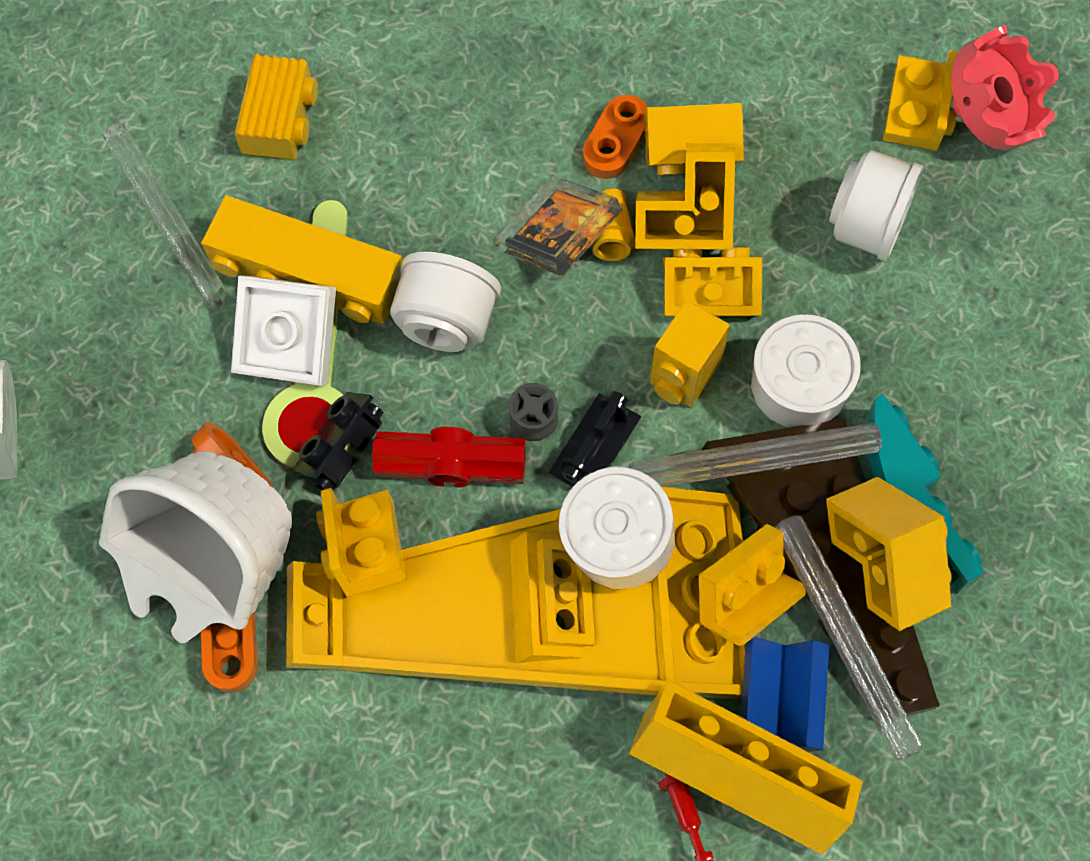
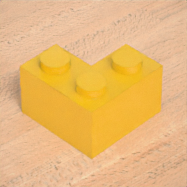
(699, 215)
(899, 550)

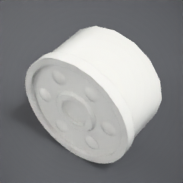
(874, 202)
(444, 301)
(804, 370)
(618, 527)

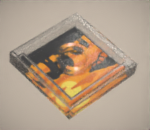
(557, 225)

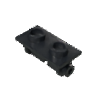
(350, 421)
(596, 439)

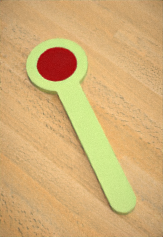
(297, 412)

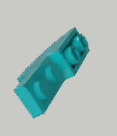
(916, 473)

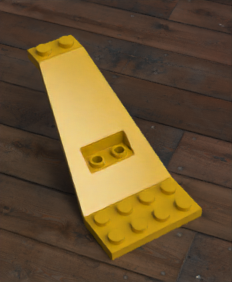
(490, 604)

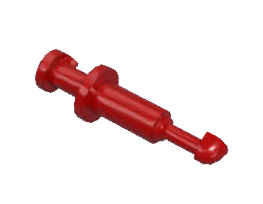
(686, 813)

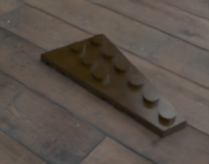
(803, 492)

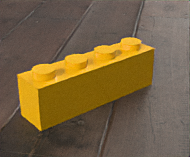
(276, 246)
(746, 767)

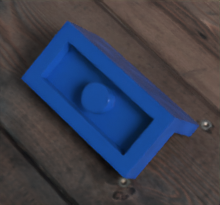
(787, 690)

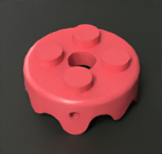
(997, 90)

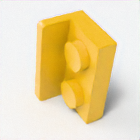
(921, 102)
(717, 284)
(361, 542)
(748, 588)

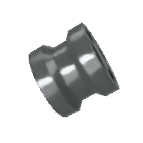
(533, 401)

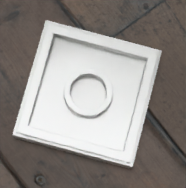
(283, 330)

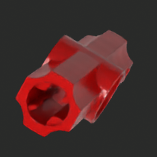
(449, 456)

